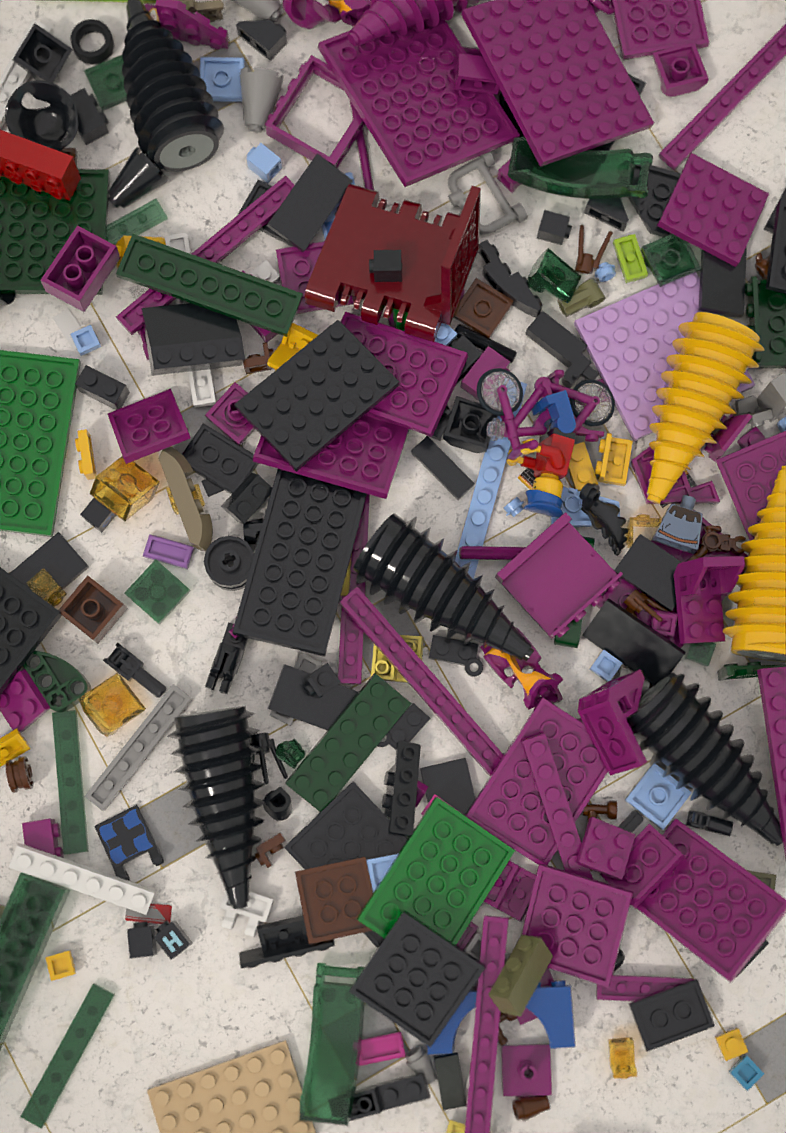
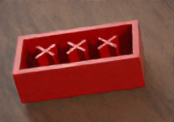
(38, 166)

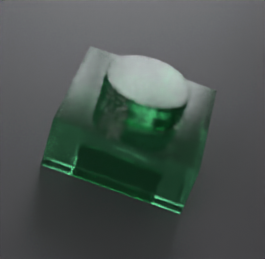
(701, 653)

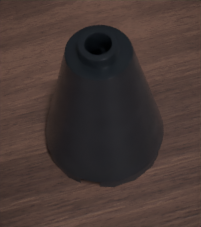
(135, 180)

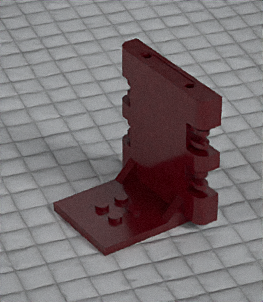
(433, 260)

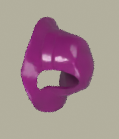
(310, 12)

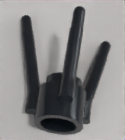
(263, 740)

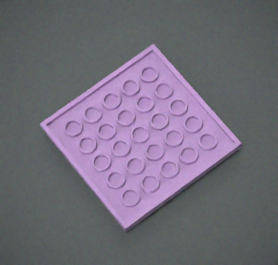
(632, 345)

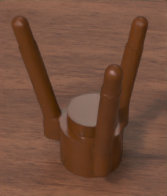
(585, 261)
(638, 601)

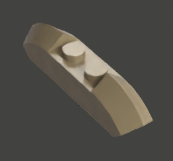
(176, 471)

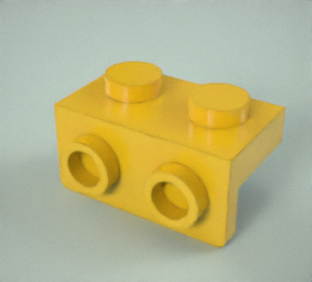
(614, 460)

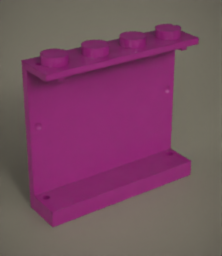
(558, 577)

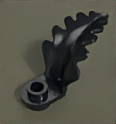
(604, 517)

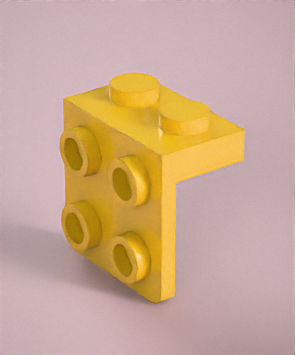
(296, 340)

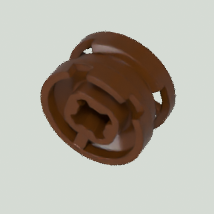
(19, 774)

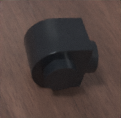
(278, 804)

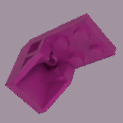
(699, 593)
(608, 722)

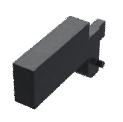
(562, 346)

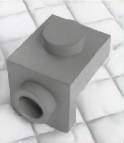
(750, 406)

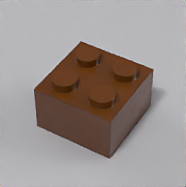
(92, 609)

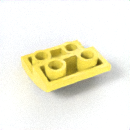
(383, 666)

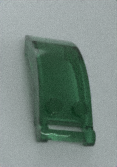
(583, 174)
(333, 1049)

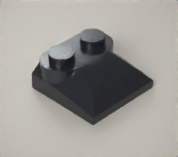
(42, 54)
(468, 426)

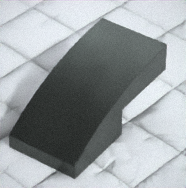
(450, 1081)

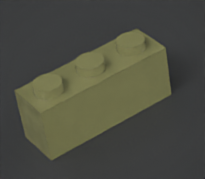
(520, 975)

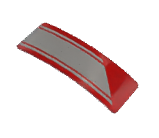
(156, 914)

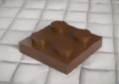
(482, 308)

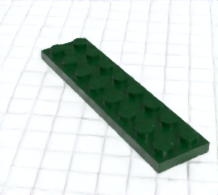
(209, 285)

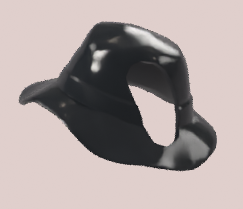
(46, 124)

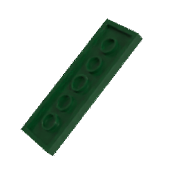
(348, 743)

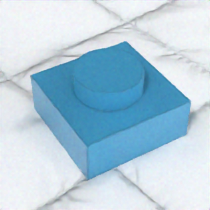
(746, 1072)

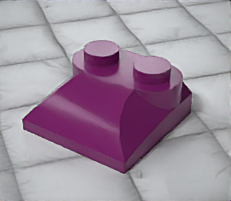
(680, 70)
(725, 437)

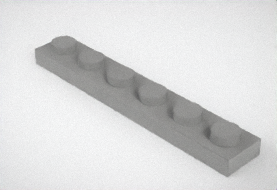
(138, 747)

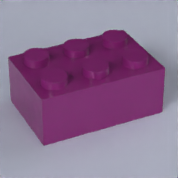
(80, 268)

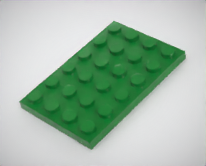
(438, 874)

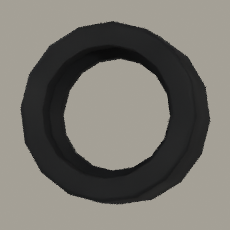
(91, 26)

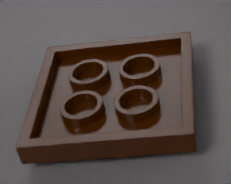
(334, 899)

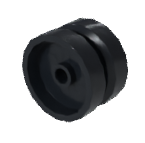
(220, 554)

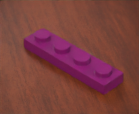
(636, 987)

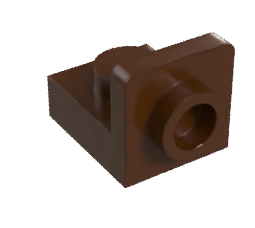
(257, 363)
(272, 845)

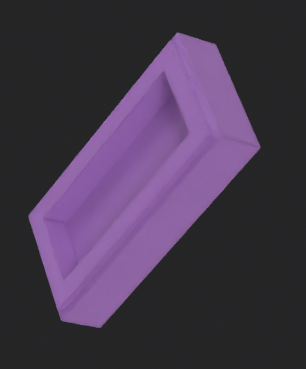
(168, 551)

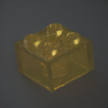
(124, 488)

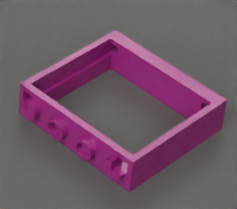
(285, 103)

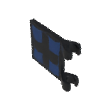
(127, 838)

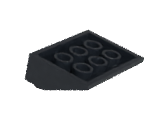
(190, 339)

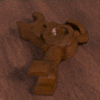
(712, 541)

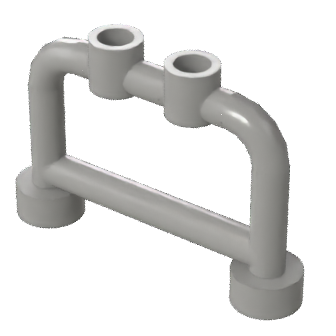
(457, 197)

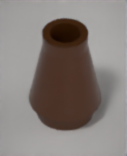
(529, 1106)

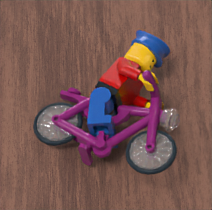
(560, 418)

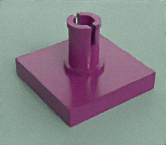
(526, 1070)

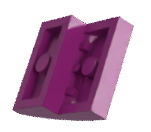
(512, 891)

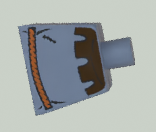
(680, 526)

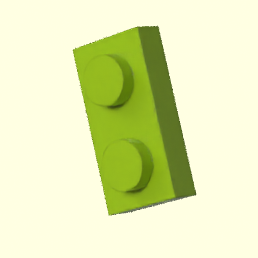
(630, 258)

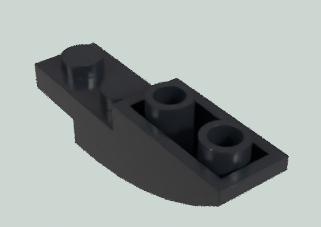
(512, 286)
(389, 1095)

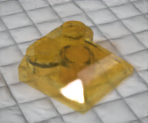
(111, 705)

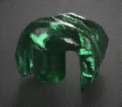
(290, 753)

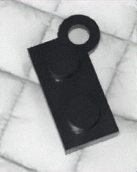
(455, 652)
(406, 727)

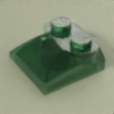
(670, 259)
(554, 276)

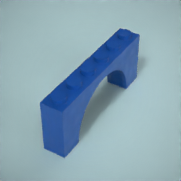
(548, 1003)

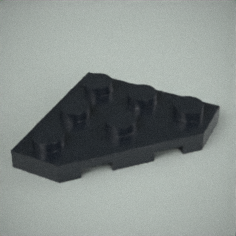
(660, 185)

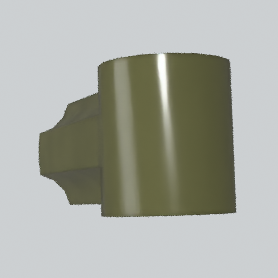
(586, 295)

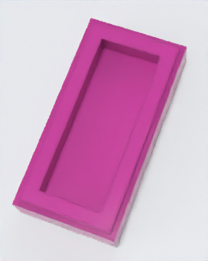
(381, 1048)

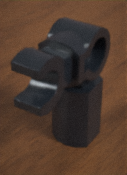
(711, 824)

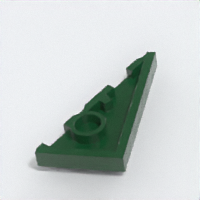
(733, 671)

